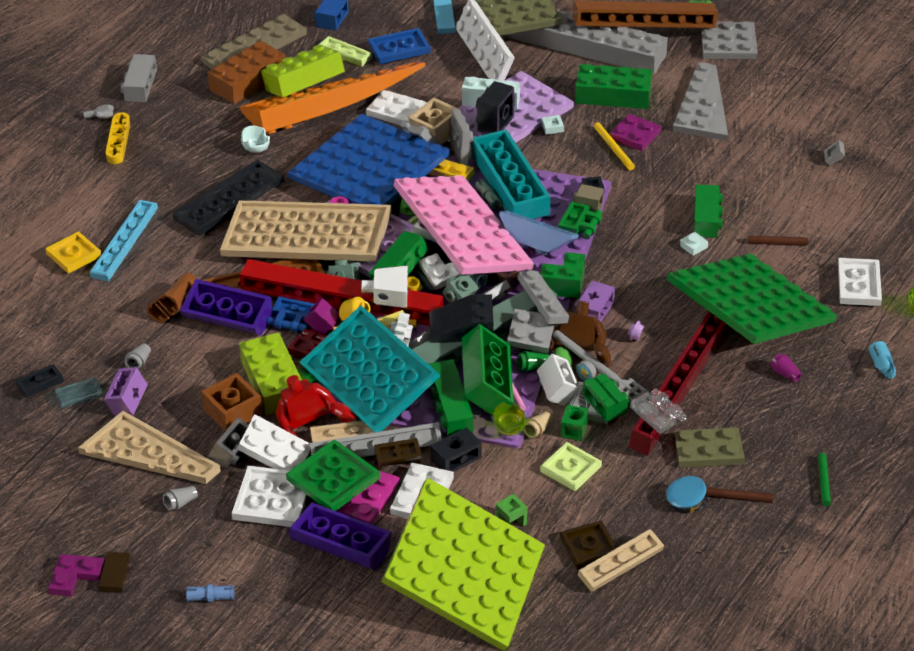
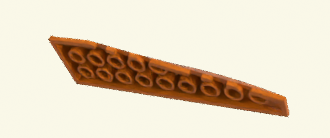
(316, 101)

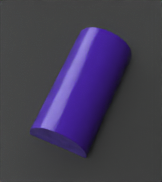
(227, 307)
(341, 536)

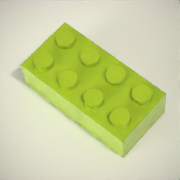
(302, 70)
(267, 368)

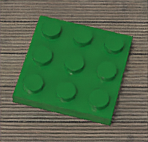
(333, 475)

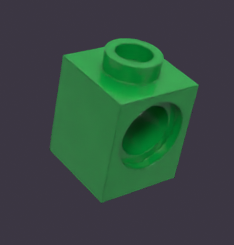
(574, 423)

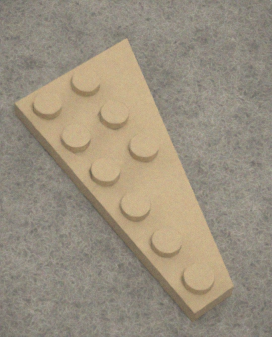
(144, 447)

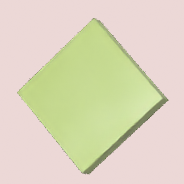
(570, 466)

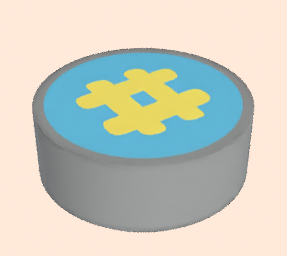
(586, 370)

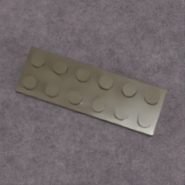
(274, 33)

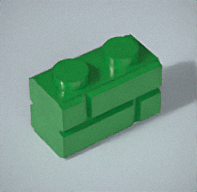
(605, 397)

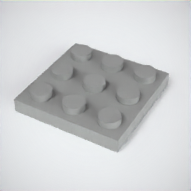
(729, 41)

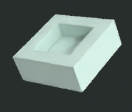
(552, 124)
(694, 243)

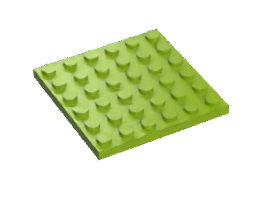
(464, 564)

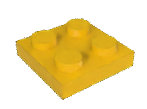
(73, 252)

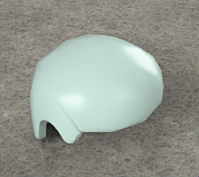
(255, 139)

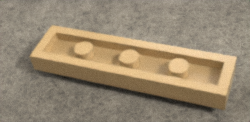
(620, 560)

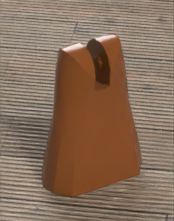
(172, 299)

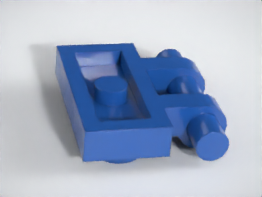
(289, 309)

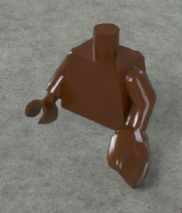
(584, 331)

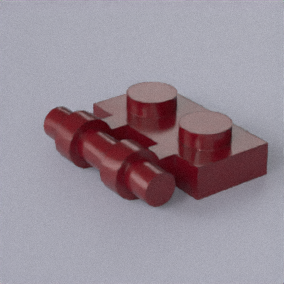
(306, 343)

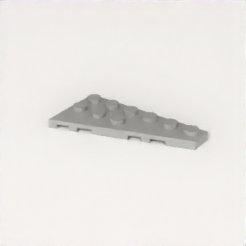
(702, 106)

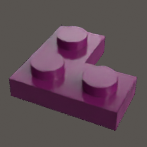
(70, 569)

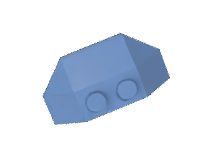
(535, 233)

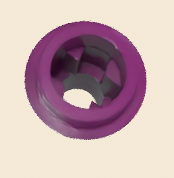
(785, 367)

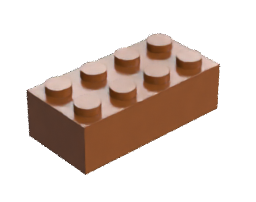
(242, 73)

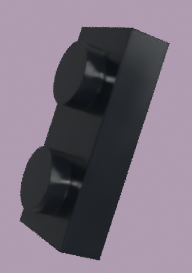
(39, 380)

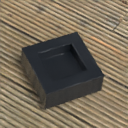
(593, 181)

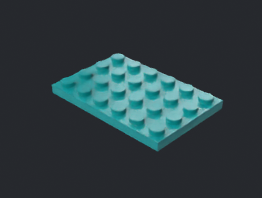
(369, 369)

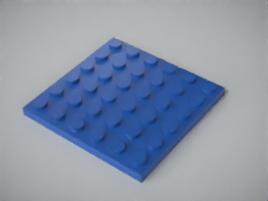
(366, 161)

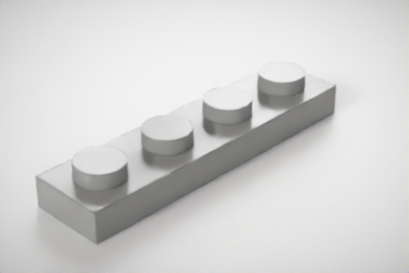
(543, 297)

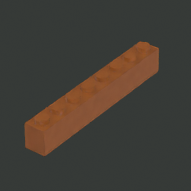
(645, 14)

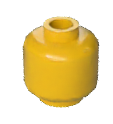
(351, 305)

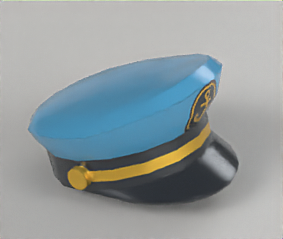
(687, 494)

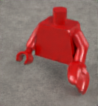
(305, 402)

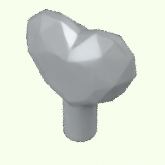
(101, 112)

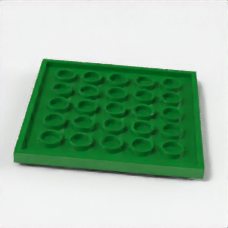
(752, 298)

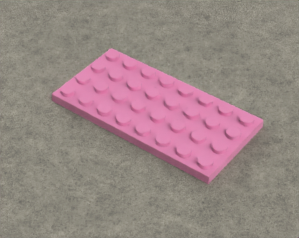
(463, 225)

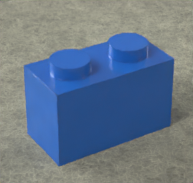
(331, 14)

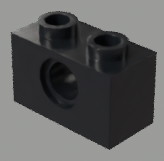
(456, 450)

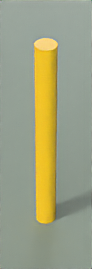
(614, 146)

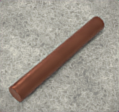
(778, 240)
(739, 494)

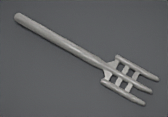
(622, 384)

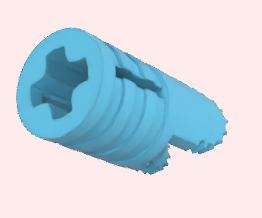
(882, 359)

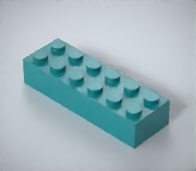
(510, 175)

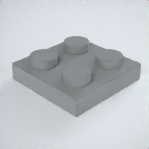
(530, 331)

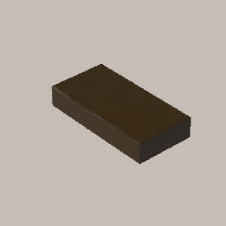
(114, 572)

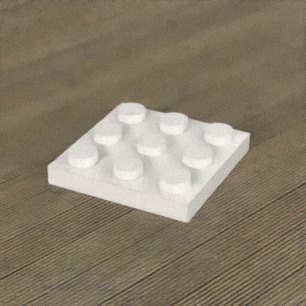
(268, 498)

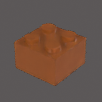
(231, 400)

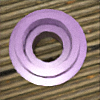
(635, 331)

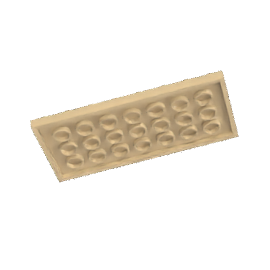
(306, 230)

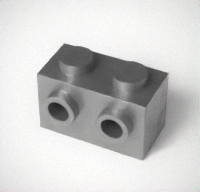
(225, 449)

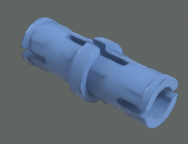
(210, 593)

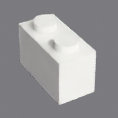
(558, 380)

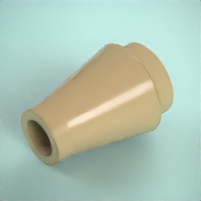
(536, 425)

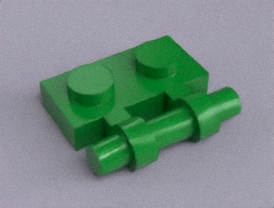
(574, 219)

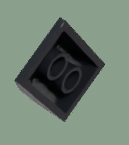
(460, 317)

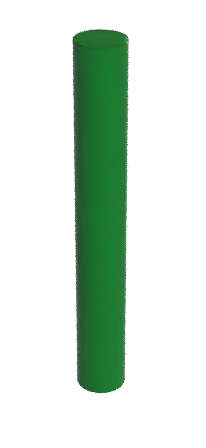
(824, 479)

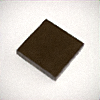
(587, 543)

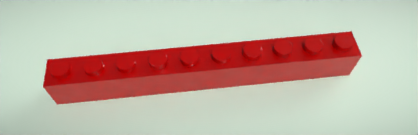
(313, 286)

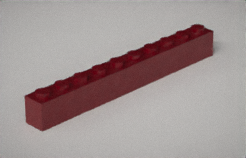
(682, 376)

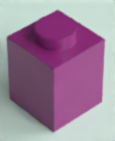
(322, 317)

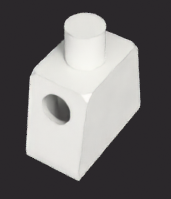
(388, 286)

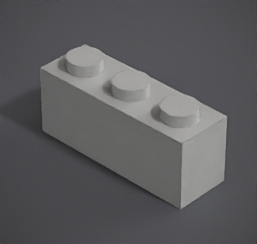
(139, 78)

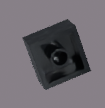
(495, 108)

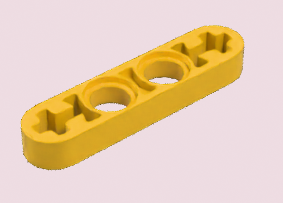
(118, 138)

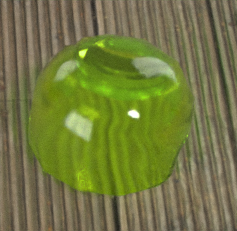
(509, 419)

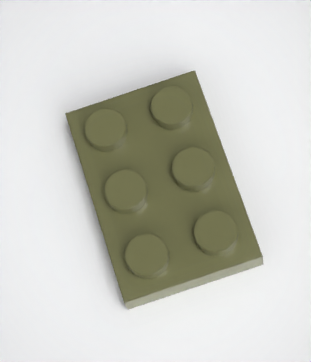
(708, 447)

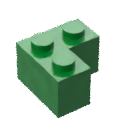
(568, 278)

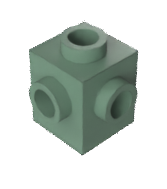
(345, 269)
(459, 288)

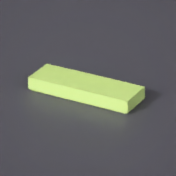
(348, 52)

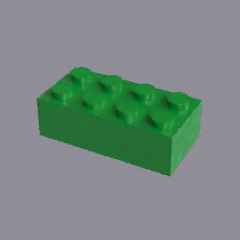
(613, 86)
(487, 369)

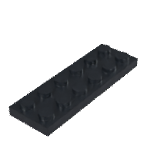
(222, 199)

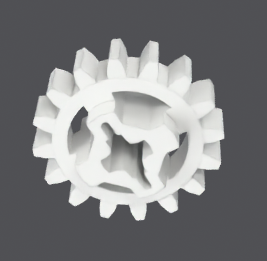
(401, 328)

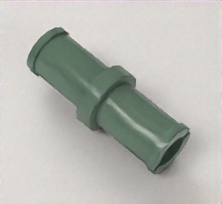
(488, 194)

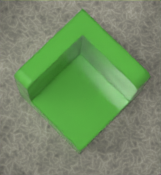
(512, 509)

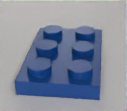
(399, 46)

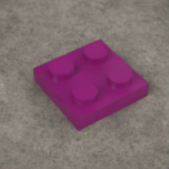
(635, 132)

